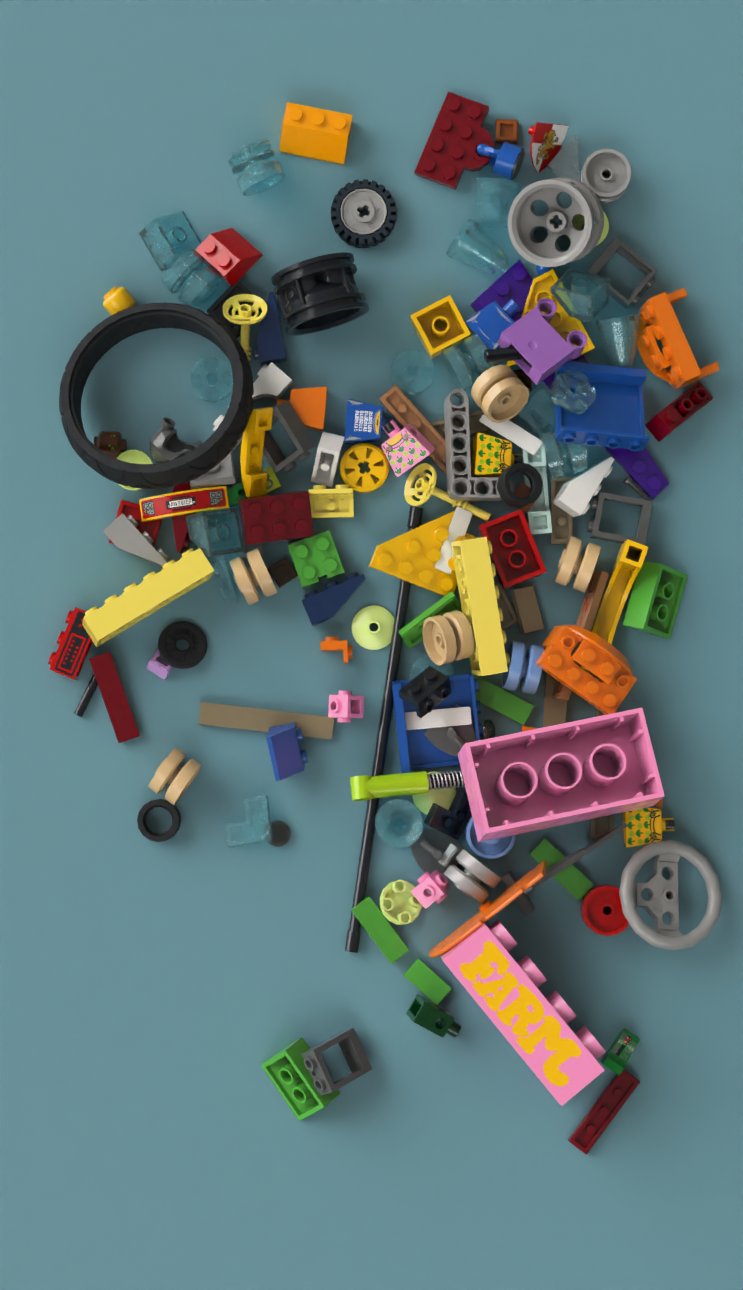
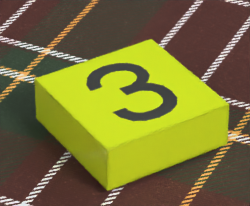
(272, 481)

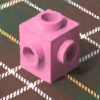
(346, 706)
(431, 888)

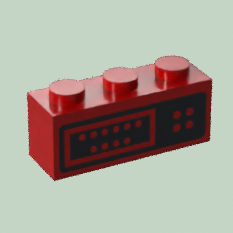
(73, 647)

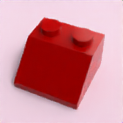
(228, 254)

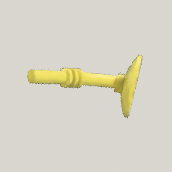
(245, 315)
(428, 488)

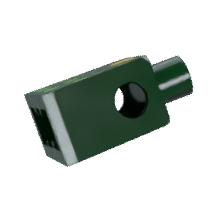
(426, 1014)

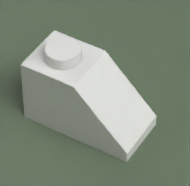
(327, 459)

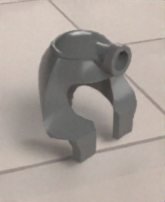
(166, 445)

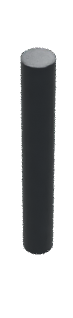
(86, 697)

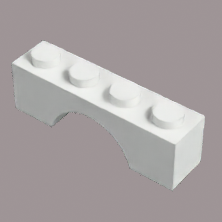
(270, 383)

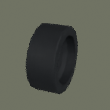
(533, 477)
(141, 820)

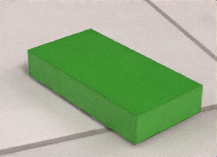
(427, 981)

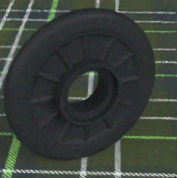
(186, 658)

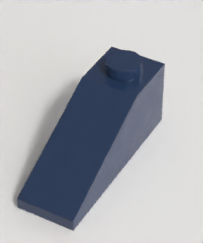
(269, 338)

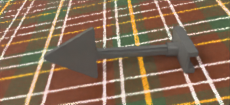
(524, 900)

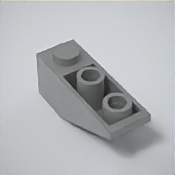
(130, 540)

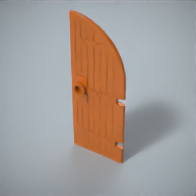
(490, 909)

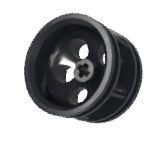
(319, 293)

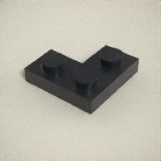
(452, 820)

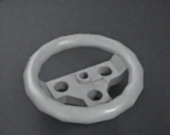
(664, 895)

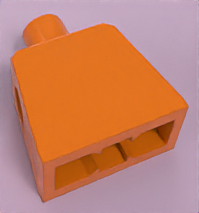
(309, 406)

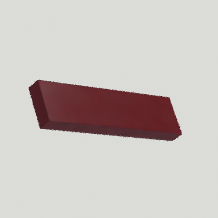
(114, 697)
(603, 1111)

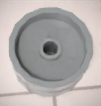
(608, 163)
(472, 876)

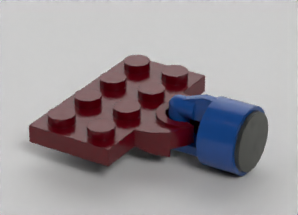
(462, 144)

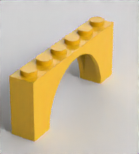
(620, 582)

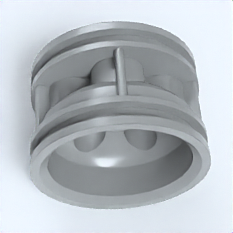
(524, 220)

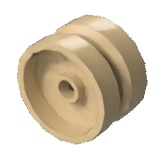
(499, 393)
(581, 565)
(252, 577)
(448, 637)
(177, 777)

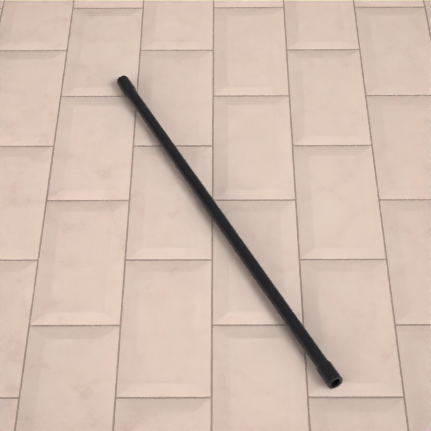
(354, 933)

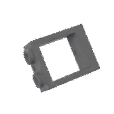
(617, 246)
(298, 434)
(643, 521)
(352, 1052)

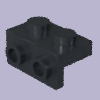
(426, 690)

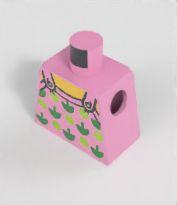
(405, 447)

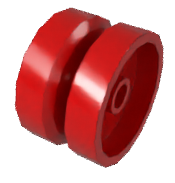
(592, 910)

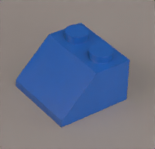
(286, 750)

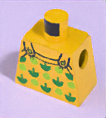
(491, 456)
(645, 826)

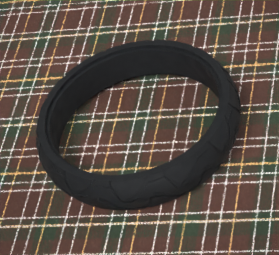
(121, 326)

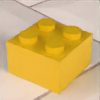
(439, 326)

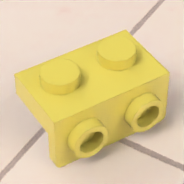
(331, 502)

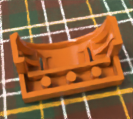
(676, 349)
(594, 655)

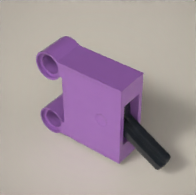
(536, 344)

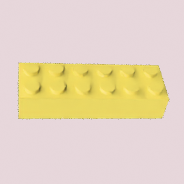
(147, 597)
(479, 604)

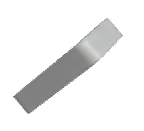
(463, 456)

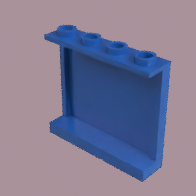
(614, 416)
(413, 745)

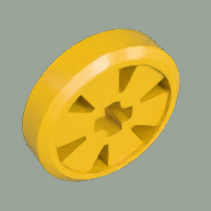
(351, 471)

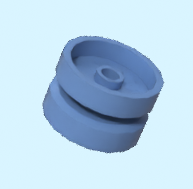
(523, 668)
(487, 849)

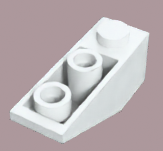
(578, 491)

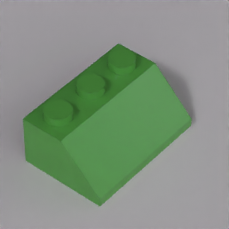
(655, 599)
(295, 1082)

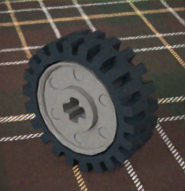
(360, 197)

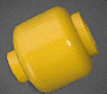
(118, 300)

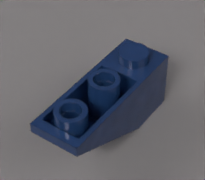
(327, 603)

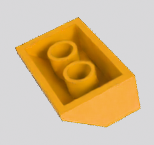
(315, 133)

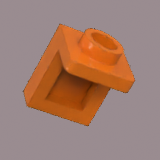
(334, 644)

